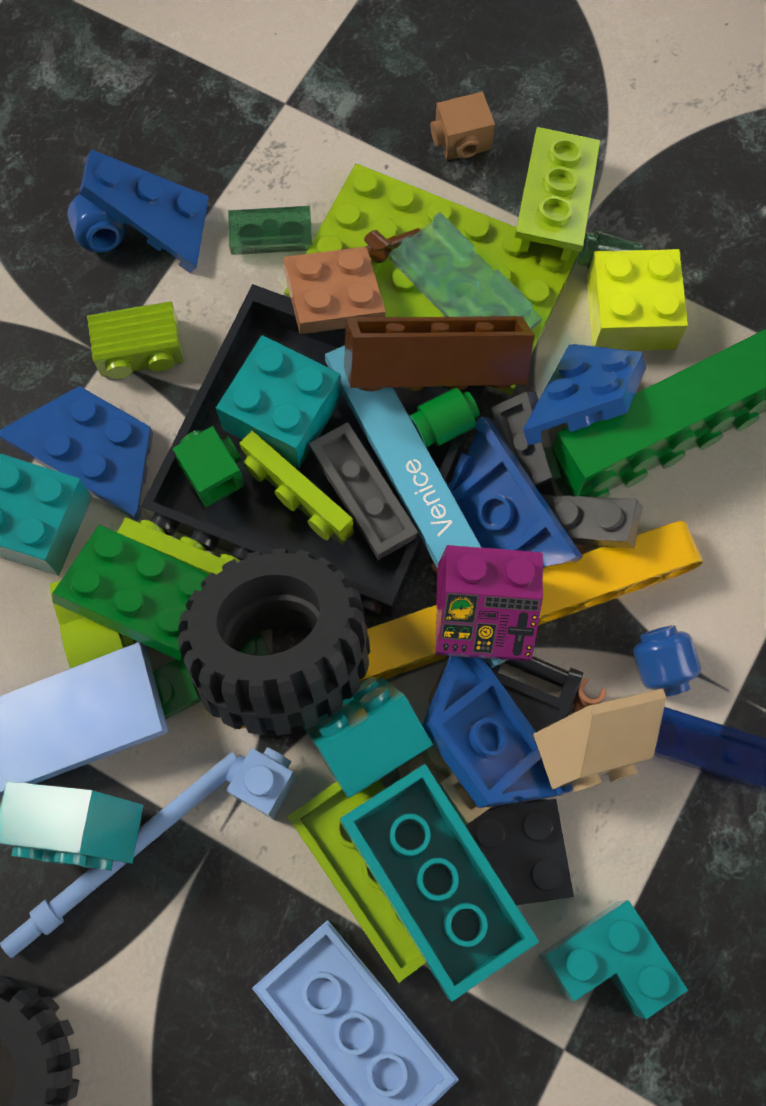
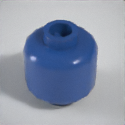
(94, 227)
(667, 660)

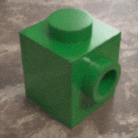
(210, 465)

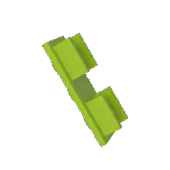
(557, 191)

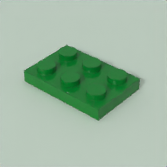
(129, 589)

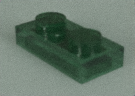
(270, 230)

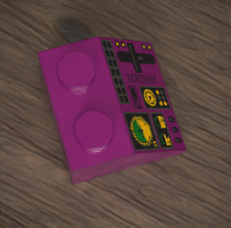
(488, 602)

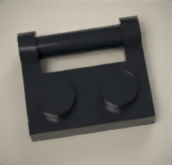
(538, 706)

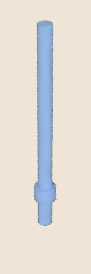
(49, 914)

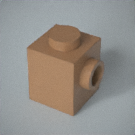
(463, 126)

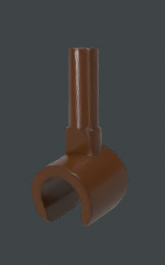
(381, 247)

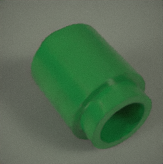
(445, 417)

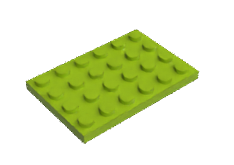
(394, 207)

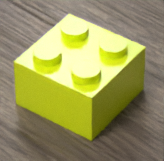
(636, 300)

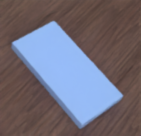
(79, 716)
(352, 1026)

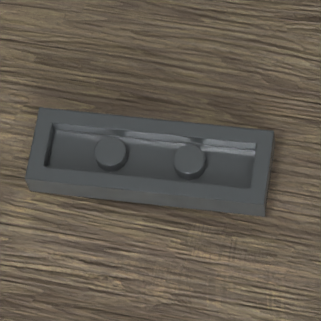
(363, 491)

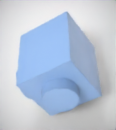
(261, 780)

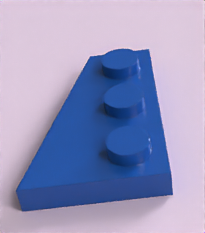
(153, 205)

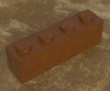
(437, 352)

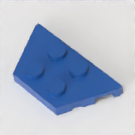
(586, 388)
(88, 441)
(504, 502)
(486, 737)

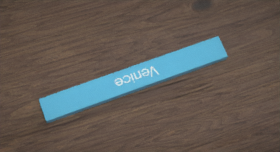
(408, 466)

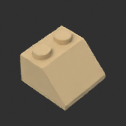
(601, 741)

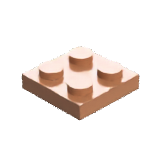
(331, 288)

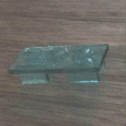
(456, 277)

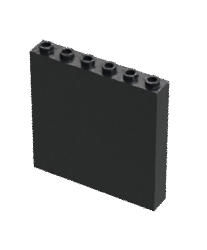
(253, 515)

